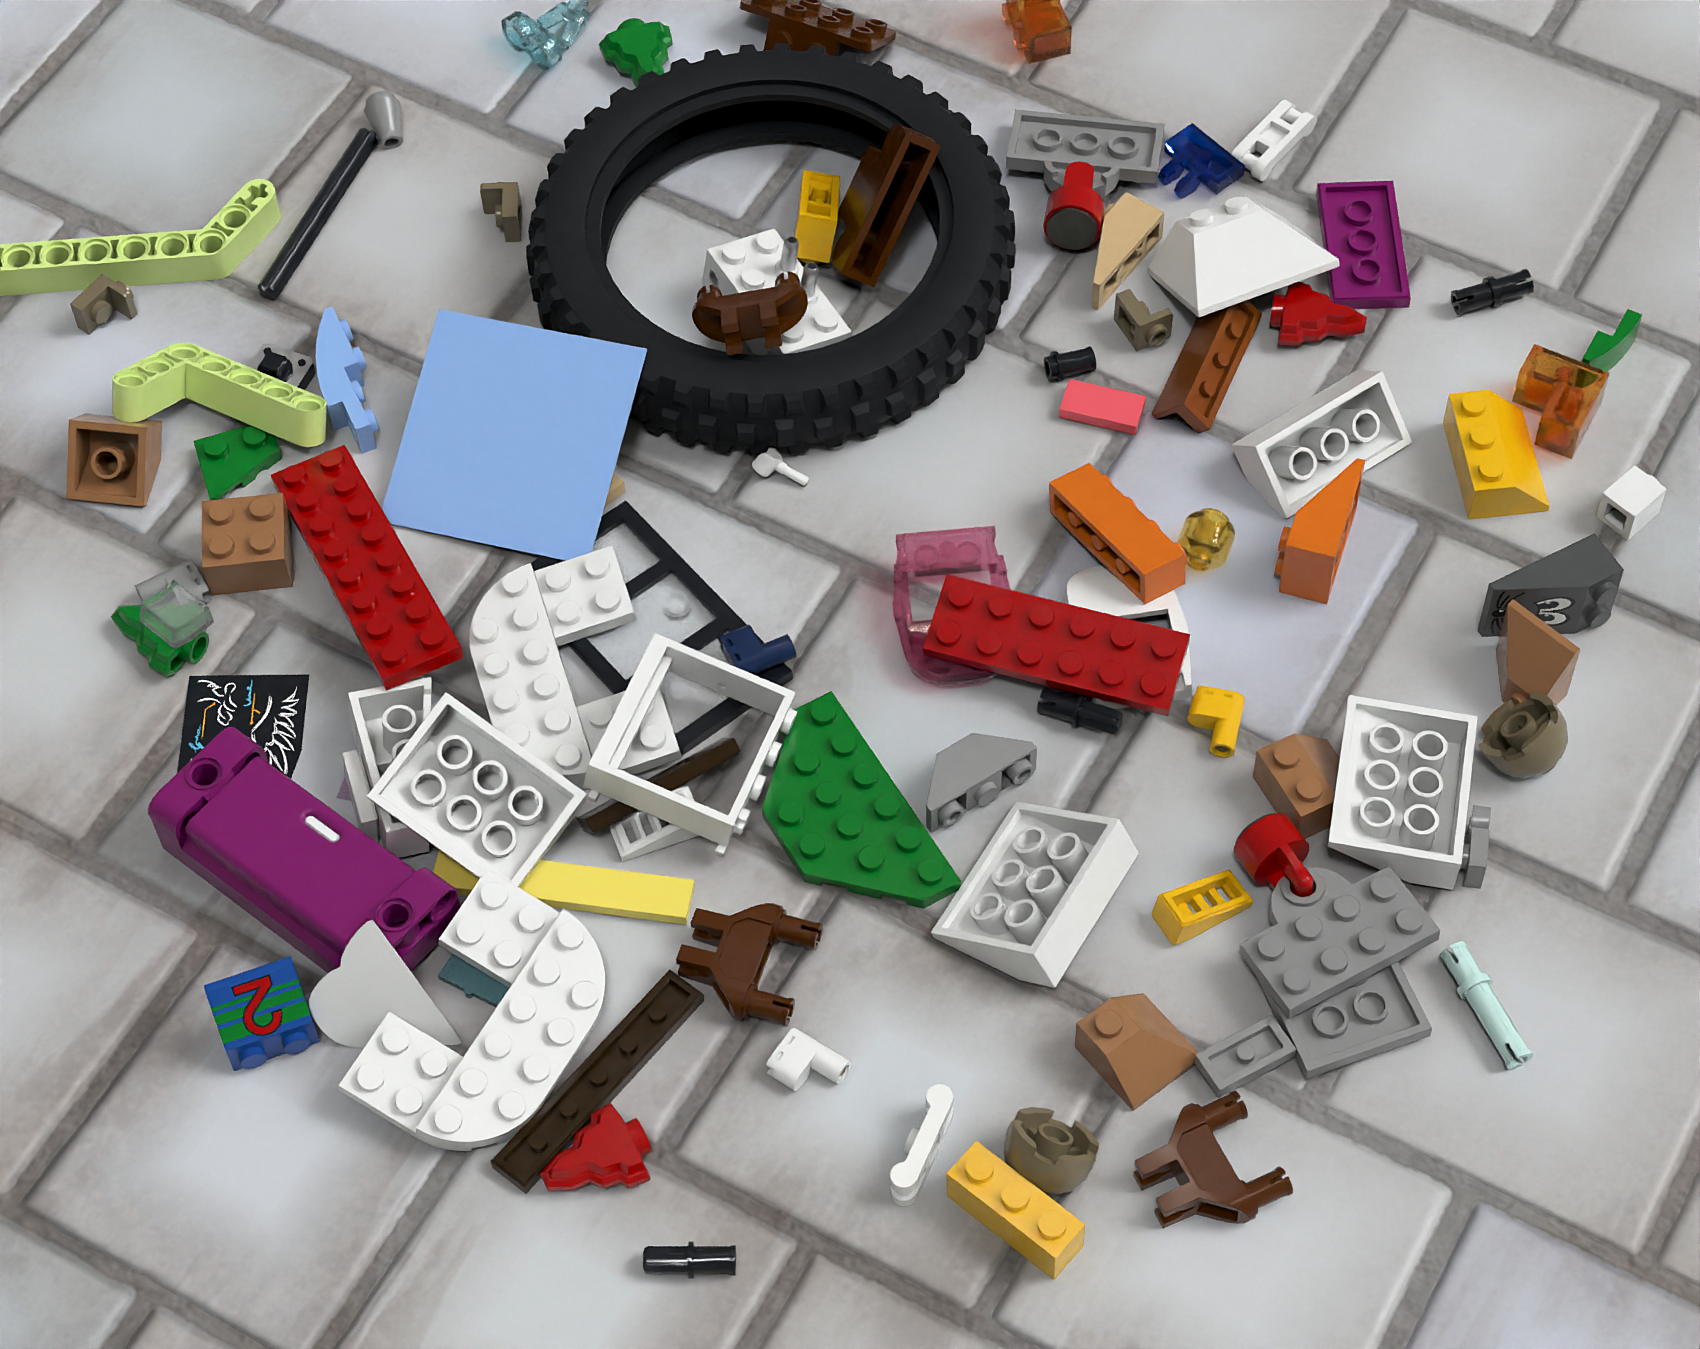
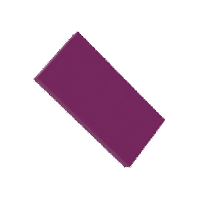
(1365, 234)

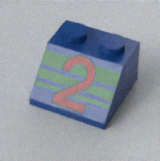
(262, 1014)

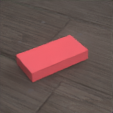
(1102, 406)

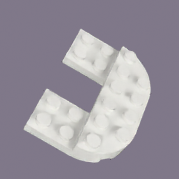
(523, 675)
(522, 1049)

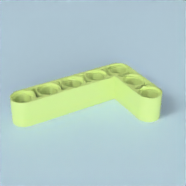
(222, 385)

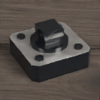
(284, 365)

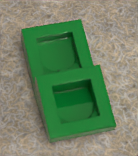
(1608, 350)

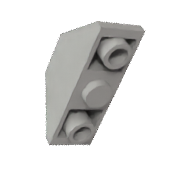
(974, 774)

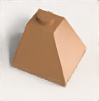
(1533, 657)
(1133, 1047)

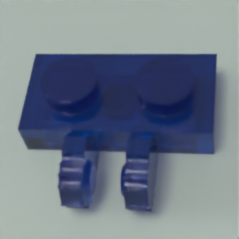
(1203, 160)

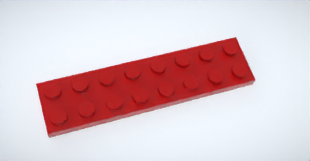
(367, 568)

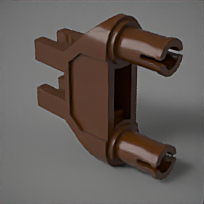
(750, 313)
(741, 956)
(1203, 1171)

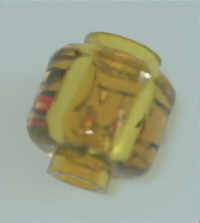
(1206, 539)

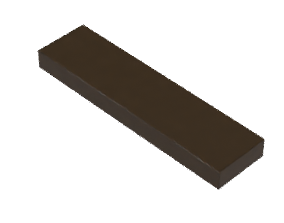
(668, 779)

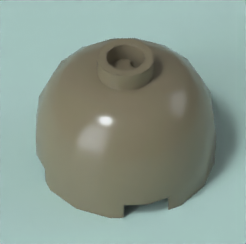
(1525, 737)
(1049, 1151)

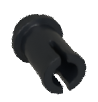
(1069, 363)

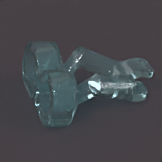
(535, 38)

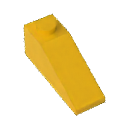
(817, 216)

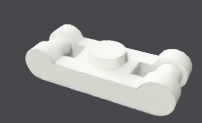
(1273, 138)
(922, 1146)

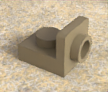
(505, 202)
(100, 301)
(1138, 324)

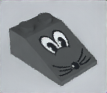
(1563, 589)

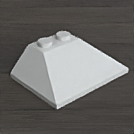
(1234, 256)

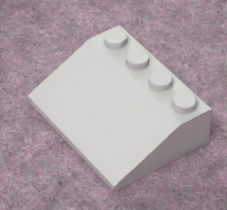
(1404, 789)
(477, 794)
(1037, 891)

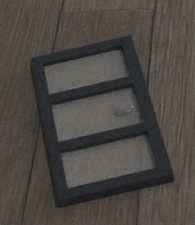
(674, 604)

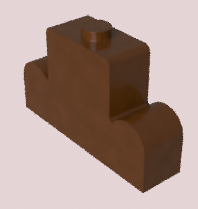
(881, 202)

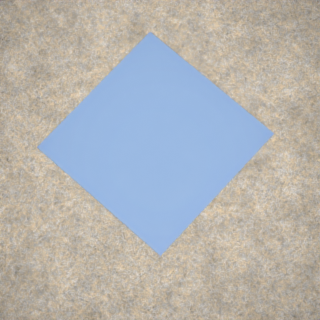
(513, 435)

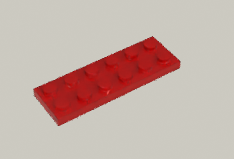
(1057, 644)

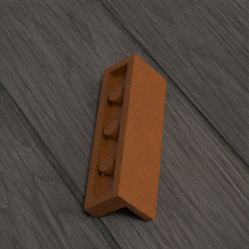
(1208, 365)

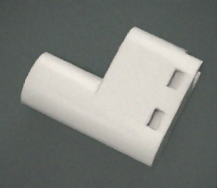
(801, 1055)

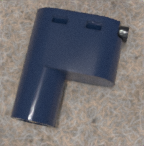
(747, 653)

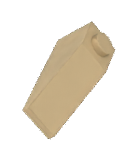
(1127, 236)

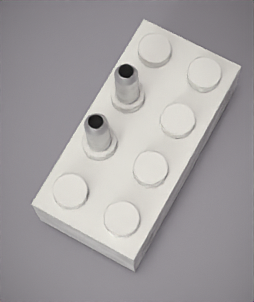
(754, 265)

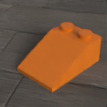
(1318, 537)

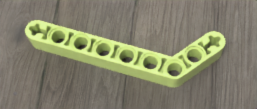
(145, 257)

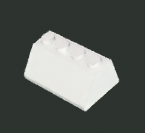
(1320, 438)

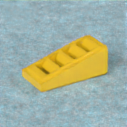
(1180, 923)

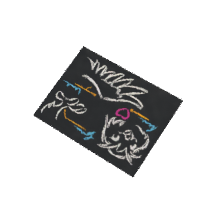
(260, 706)

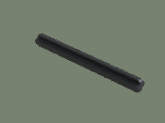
(317, 214)

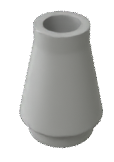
(385, 117)

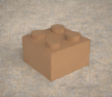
(246, 544)

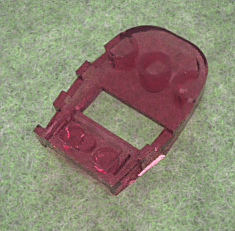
(941, 554)

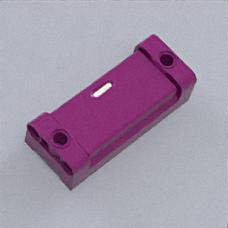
(294, 857)

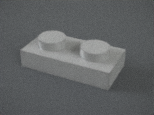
(1245, 1056)

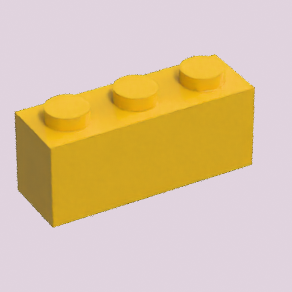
(1015, 1210)

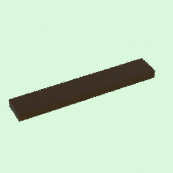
(598, 1080)

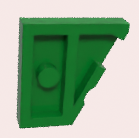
(235, 458)

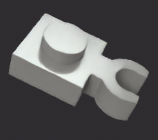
(1476, 851)

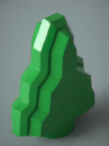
(637, 47)
(160, 654)

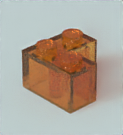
(1038, 28)
(1564, 393)

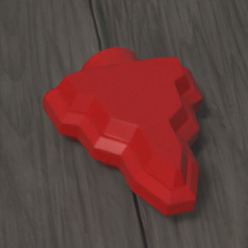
(1312, 316)
(601, 1155)

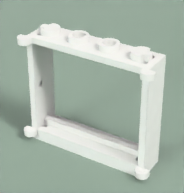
(667, 655)

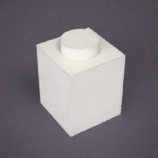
(1631, 502)

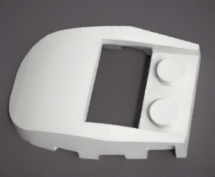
(1103, 592)

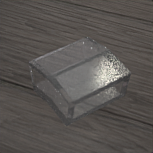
(175, 615)

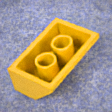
(1493, 456)

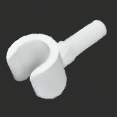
(772, 460)

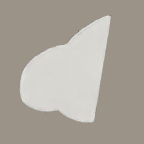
(367, 986)

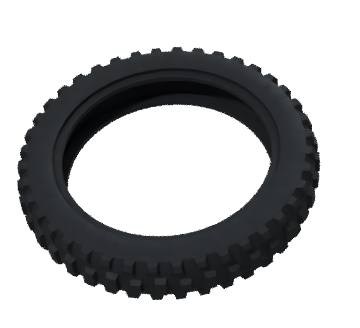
(759, 98)

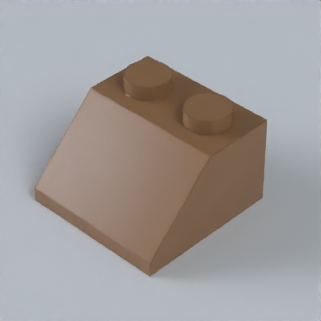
(112, 459)
(1299, 780)

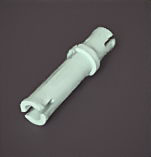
(1477, 990)

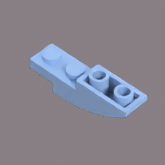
(341, 380)

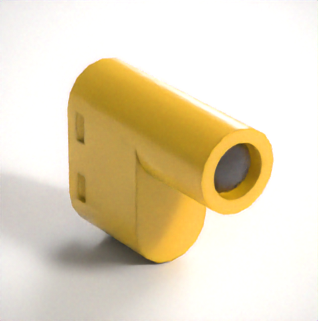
(1220, 712)

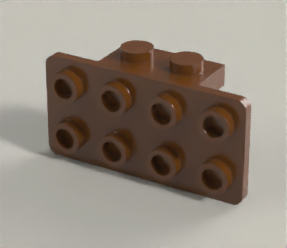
(809, 23)

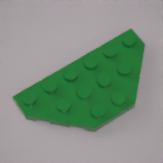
(847, 817)

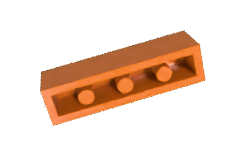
(1117, 533)

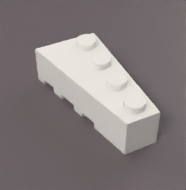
(381, 728)

